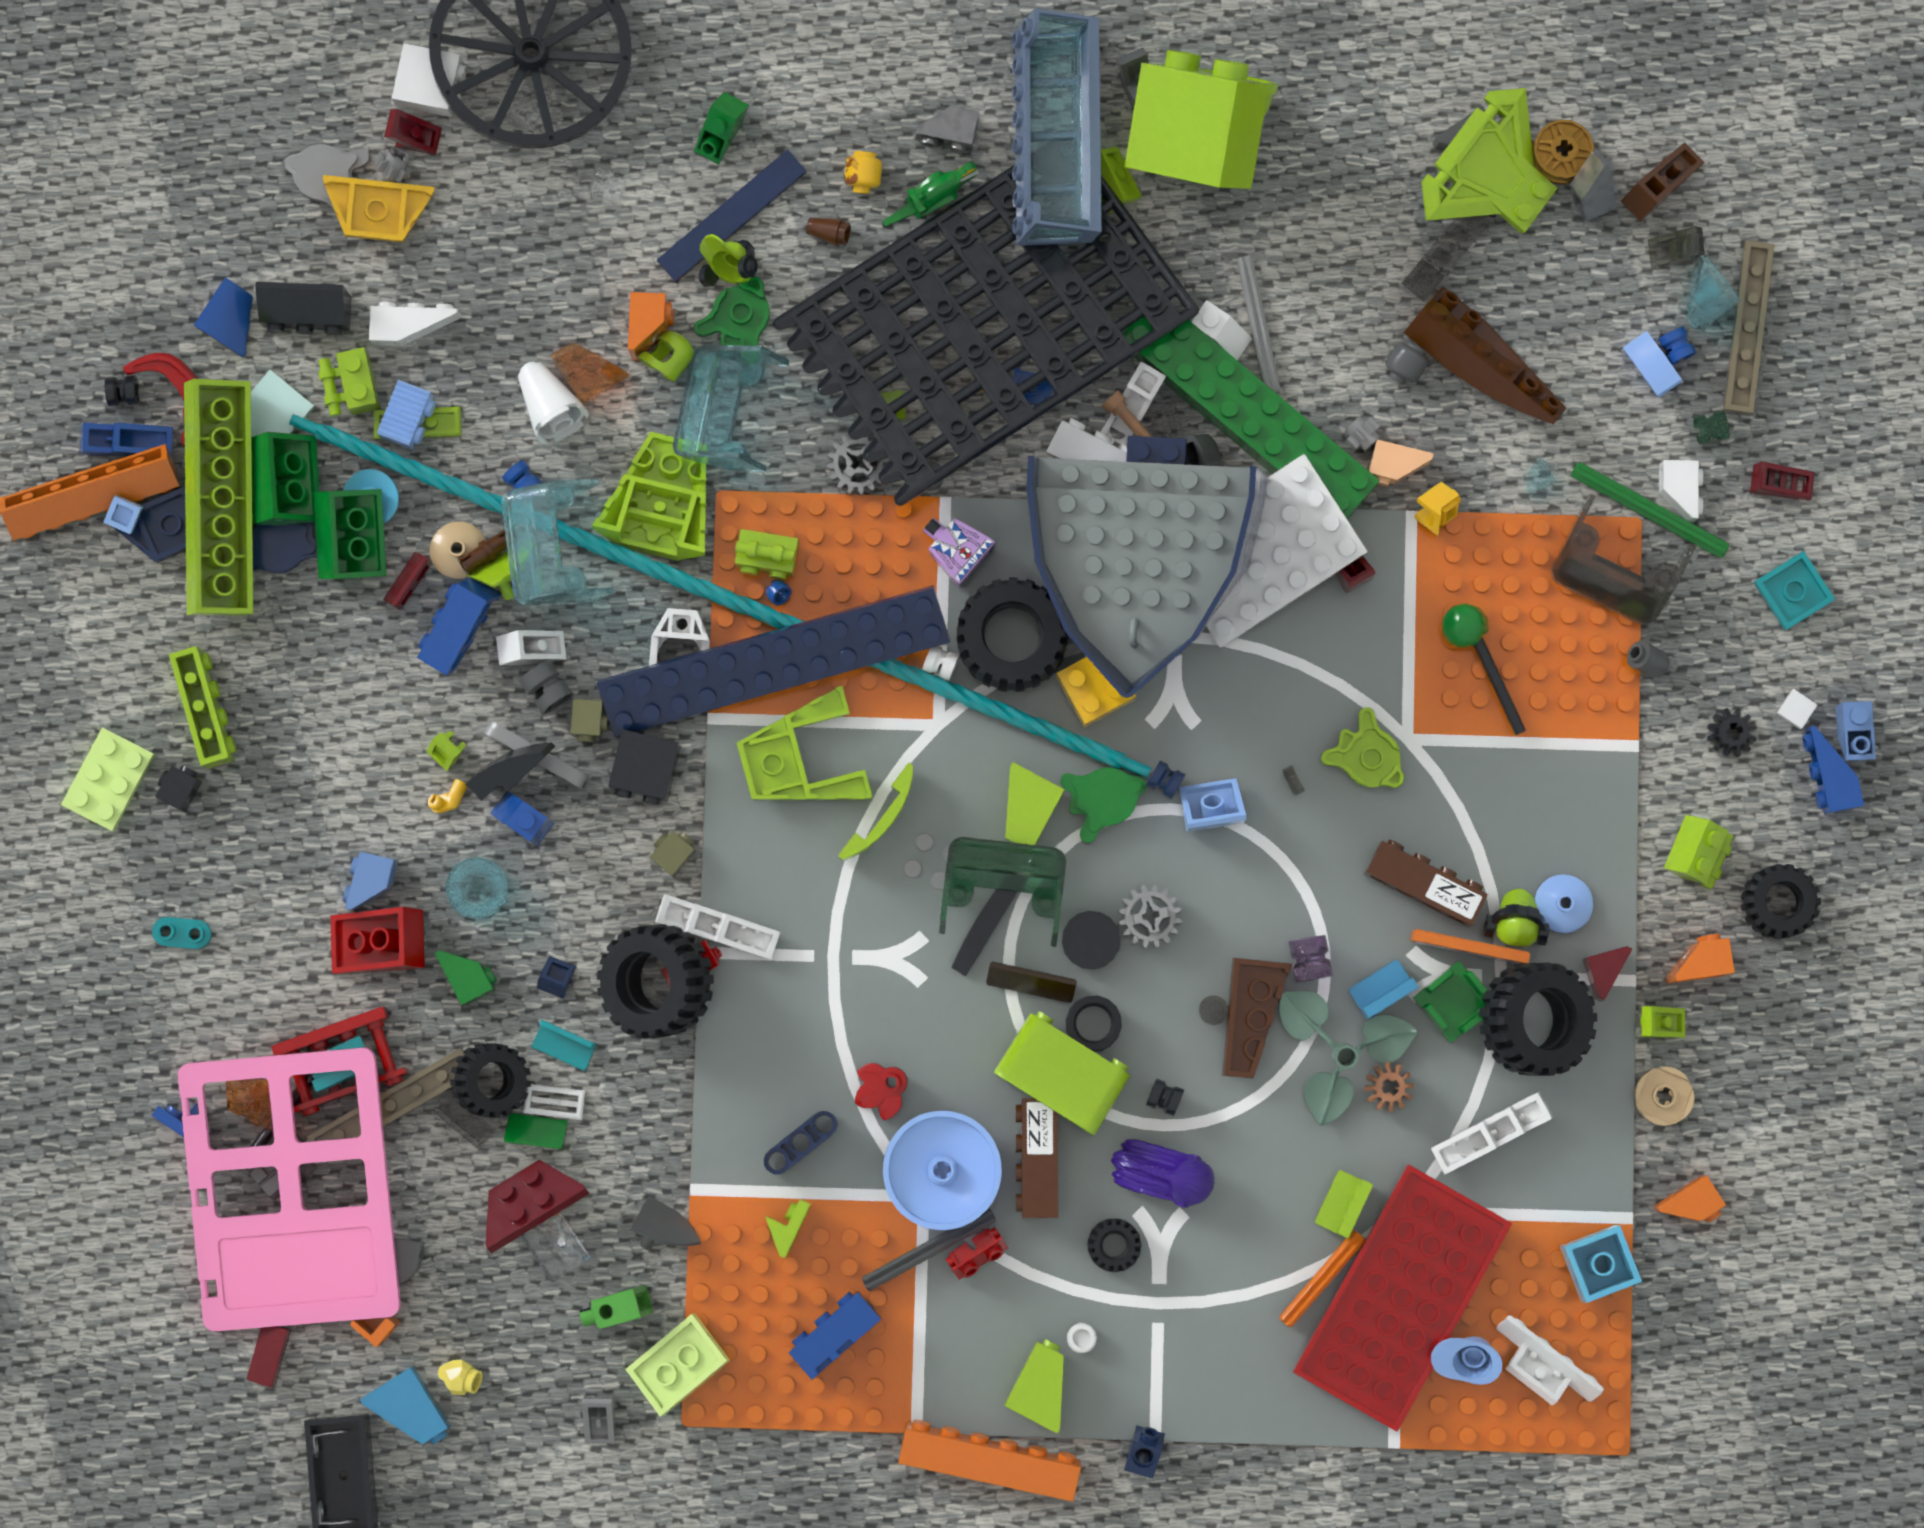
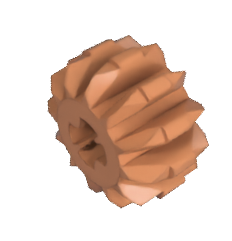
(1389, 1077)

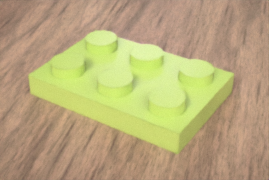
(107, 779)
(677, 1364)

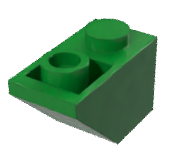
(721, 127)

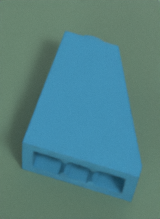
(409, 1407)

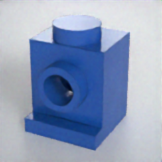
(1042, 392)

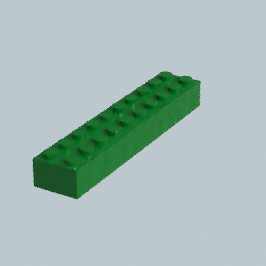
(1250, 410)

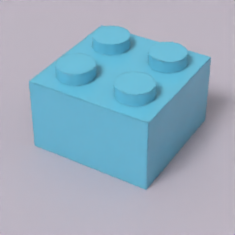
(1600, 1263)

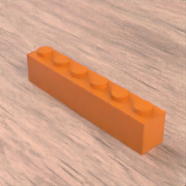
(88, 492)
(990, 1460)

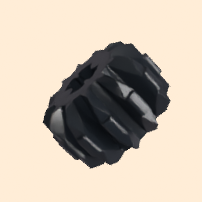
(1723, 724)

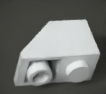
(1680, 487)

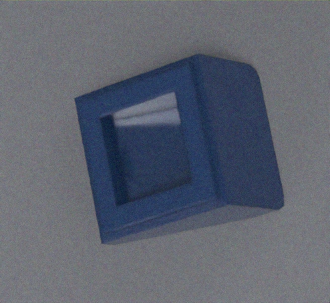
(556, 977)

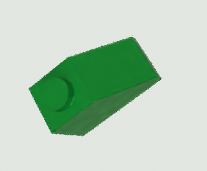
(466, 977)

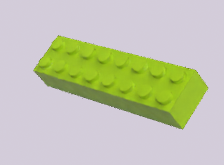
(218, 497)

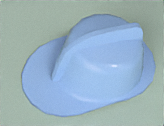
(1467, 1360)

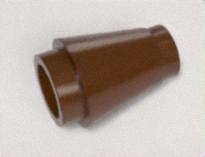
(830, 230)

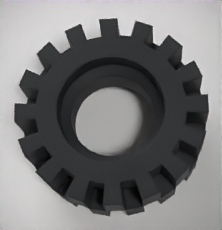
(1132, 1250)

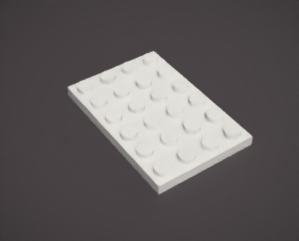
(1296, 548)

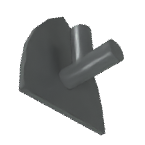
(663, 1225)

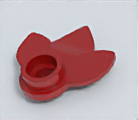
(877, 1091)

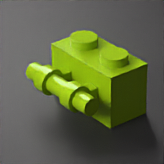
(357, 381)
(766, 554)
(1699, 851)

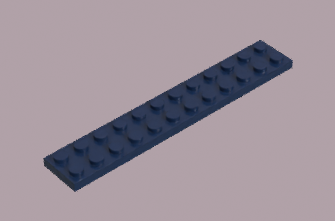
(774, 661)

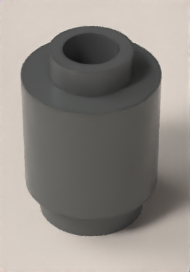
(1648, 659)

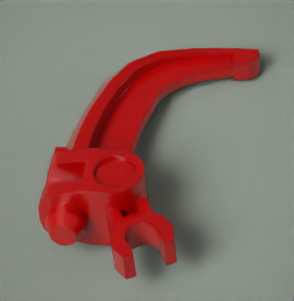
(173, 368)

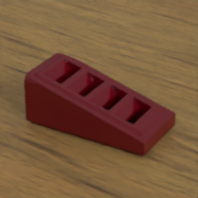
(1759, 480)

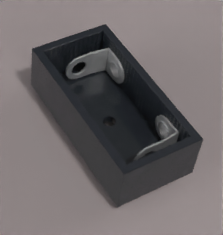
(338, 1446)

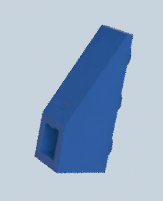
(1835, 779)

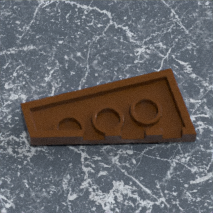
(1251, 1011)

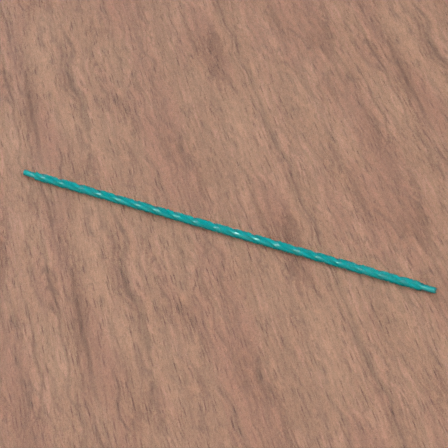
(721, 596)

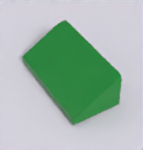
(536, 1131)

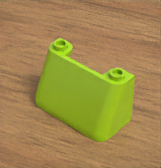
(1062, 1073)

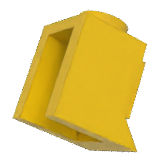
(1439, 507)

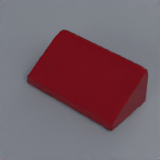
(407, 580)
(268, 1355)

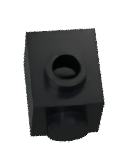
(178, 787)

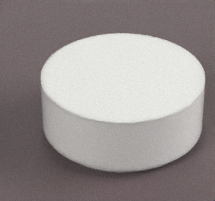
(1081, 1338)

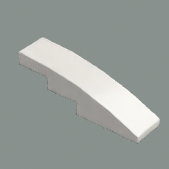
(718, 926)
(1492, 1132)

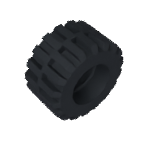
(1756, 906)
(513, 1080)

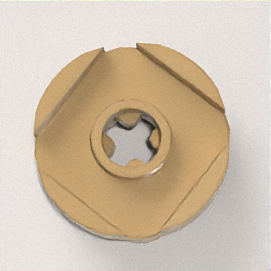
(1679, 1089)

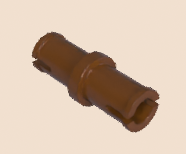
(485, 551)

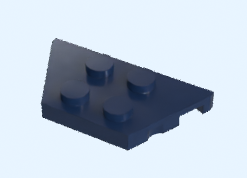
(161, 527)

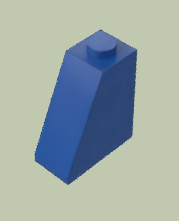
(522, 818)

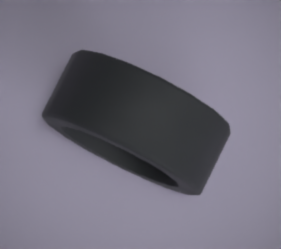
(1103, 1003)

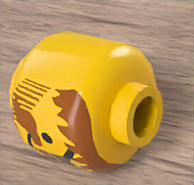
(863, 172)

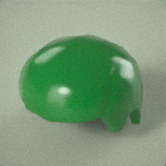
(1464, 625)

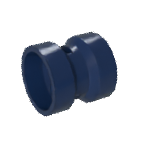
(1160, 775)

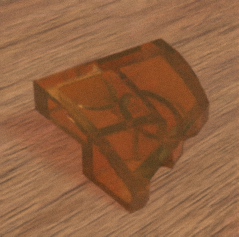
(587, 371)
(250, 1100)

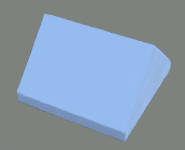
(1212, 805)

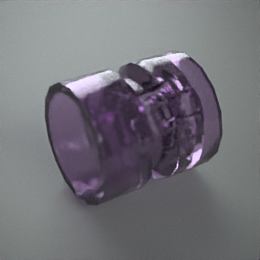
(1310, 958)

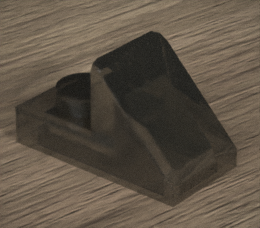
(1676, 247)

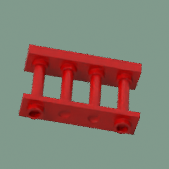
(345, 1031)

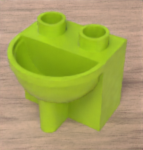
(1198, 120)

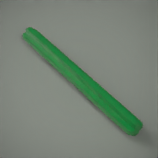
(1650, 509)

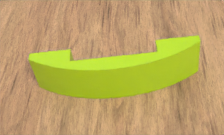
(857, 844)

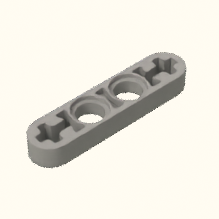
(549, 762)

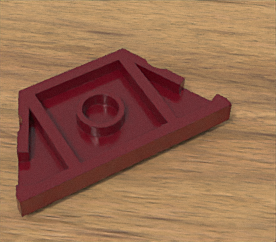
(528, 1201)

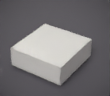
(1796, 709)

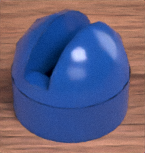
(782, 596)

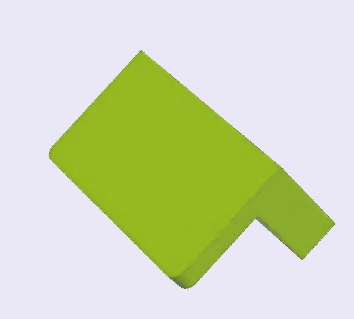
(1118, 176)
(1343, 1203)

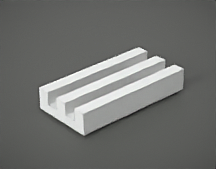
(579, 1105)

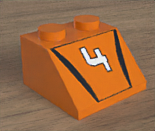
(648, 318)
(1703, 960)

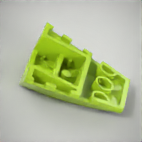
(658, 503)

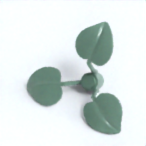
(1331, 1095)

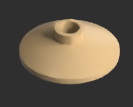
(441, 547)

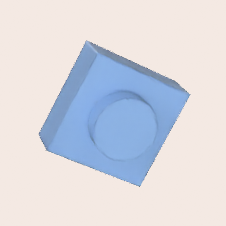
(123, 514)

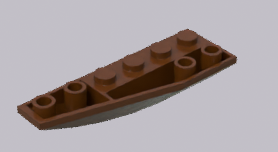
(1480, 356)

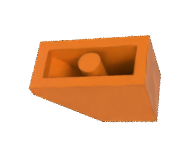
(1694, 1201)

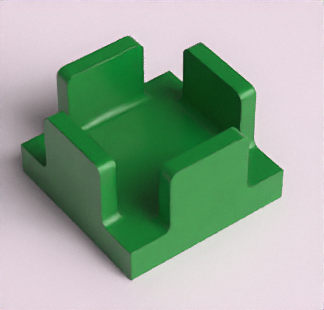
(1453, 1001)

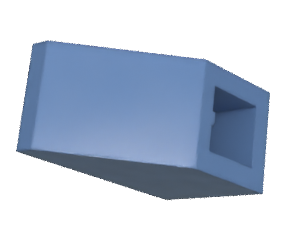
(1856, 730)
(370, 880)

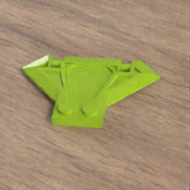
(1490, 167)

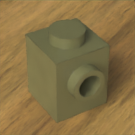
(588, 720)
(673, 852)

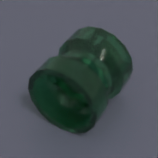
(1713, 426)

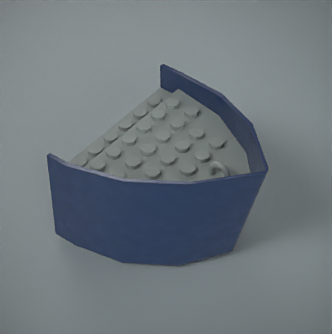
(1140, 550)

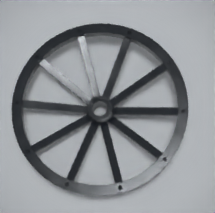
(550, 137)

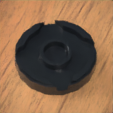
(1091, 940)

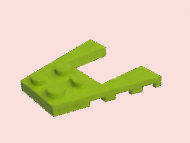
(775, 764)

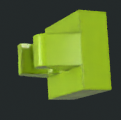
(444, 751)

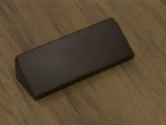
(1031, 982)

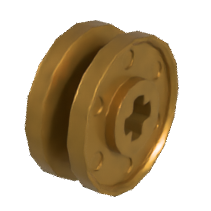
(1573, 139)

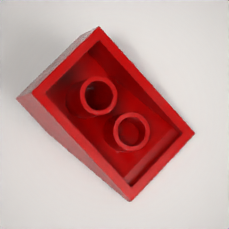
(377, 941)

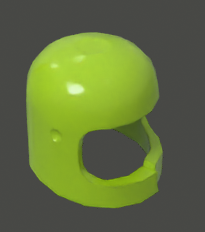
(677, 362)

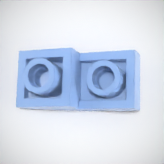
(1652, 364)

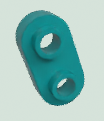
(181, 933)

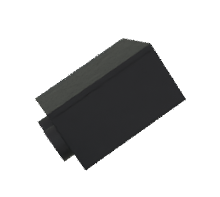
(644, 767)

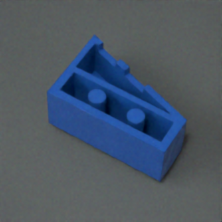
(456, 624)
(834, 1334)

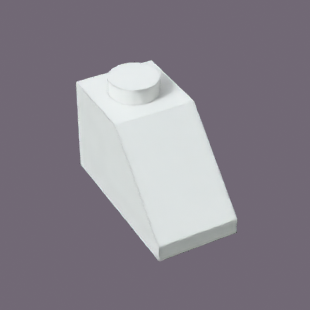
(1222, 329)
(530, 647)

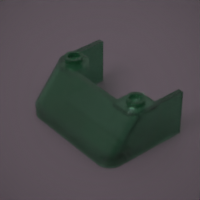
(1005, 867)

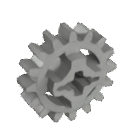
(846, 479)
(1163, 913)

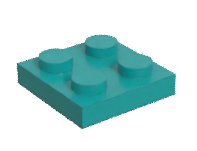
(1794, 590)

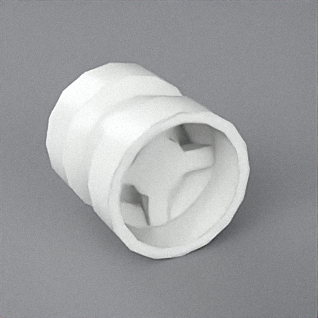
(941, 662)

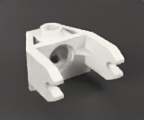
(668, 628)

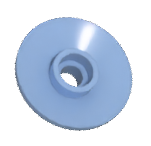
(1548, 903)

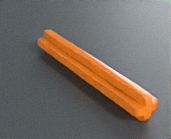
(1322, 1279)

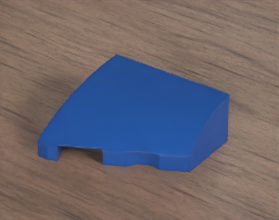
(227, 317)

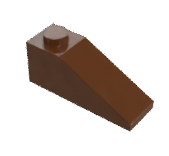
(1662, 181)

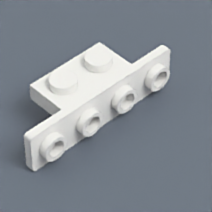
(1543, 1367)

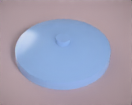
(942, 1170)

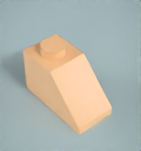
(1395, 462)

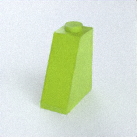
(1029, 805)
(1039, 1386)

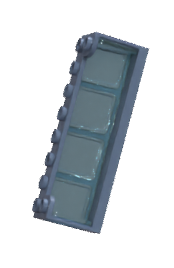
(1057, 129)

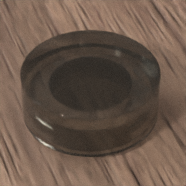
(1293, 780)

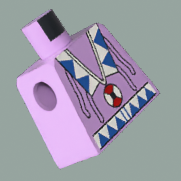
(957, 548)

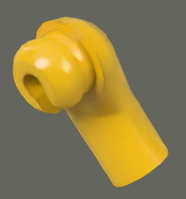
(450, 800)

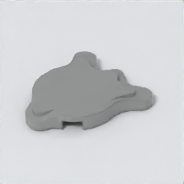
(322, 160)

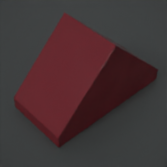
(1355, 574)
(1604, 969)

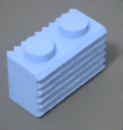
(406, 415)

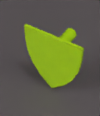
(495, 574)

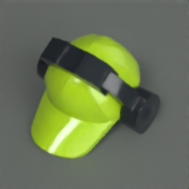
(726, 260)
(1517, 920)

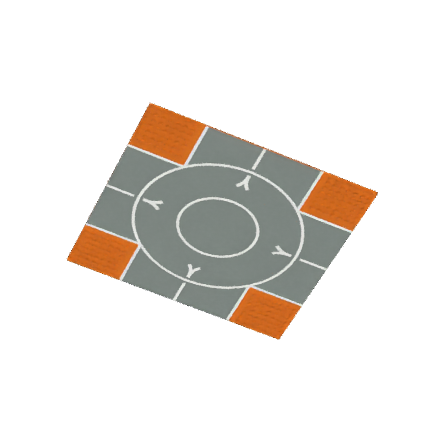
(868, 979)

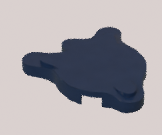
(282, 546)

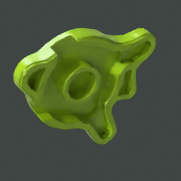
(1368, 755)

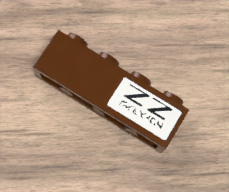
(1425, 883)
(1039, 1160)

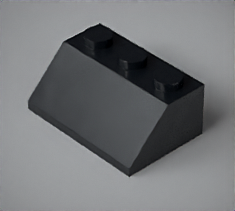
(303, 307)

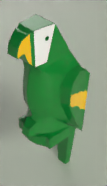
(933, 193)

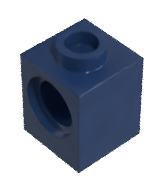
(1142, 1461)

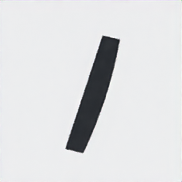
(982, 930)

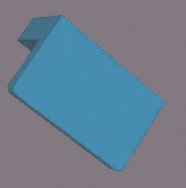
(1382, 989)

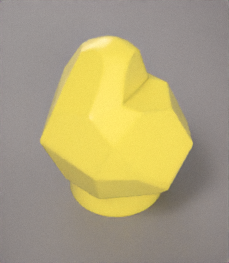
(460, 1377)

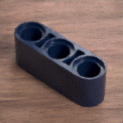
(786, 1145)

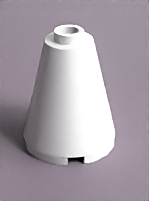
(549, 403)

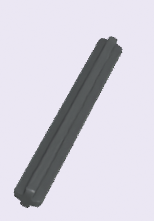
(926, 1251)

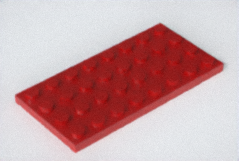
(1402, 1297)

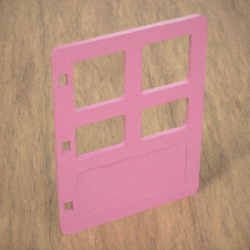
(299, 1260)

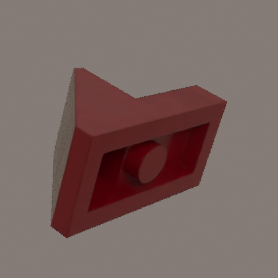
(412, 132)

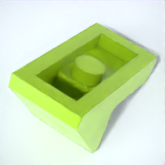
(1663, 1022)
(785, 1234)

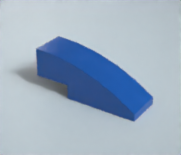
(122, 438)

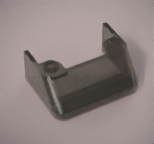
(1608, 583)

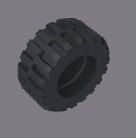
(971, 635)
(622, 981)
(1571, 1019)

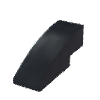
(508, 769)

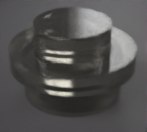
(1213, 1010)

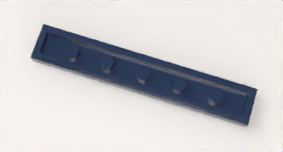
(733, 214)

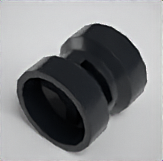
(121, 390)
(1171, 1100)

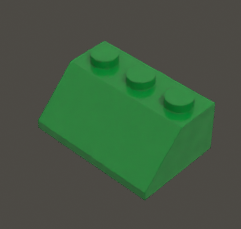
(283, 478)
(349, 534)

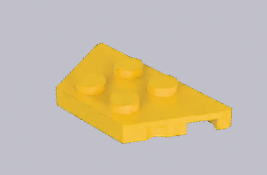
(376, 207)

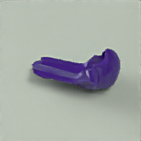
(1163, 1173)

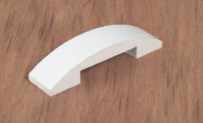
(1139, 396)

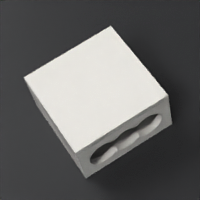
(415, 82)

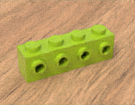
(202, 708)

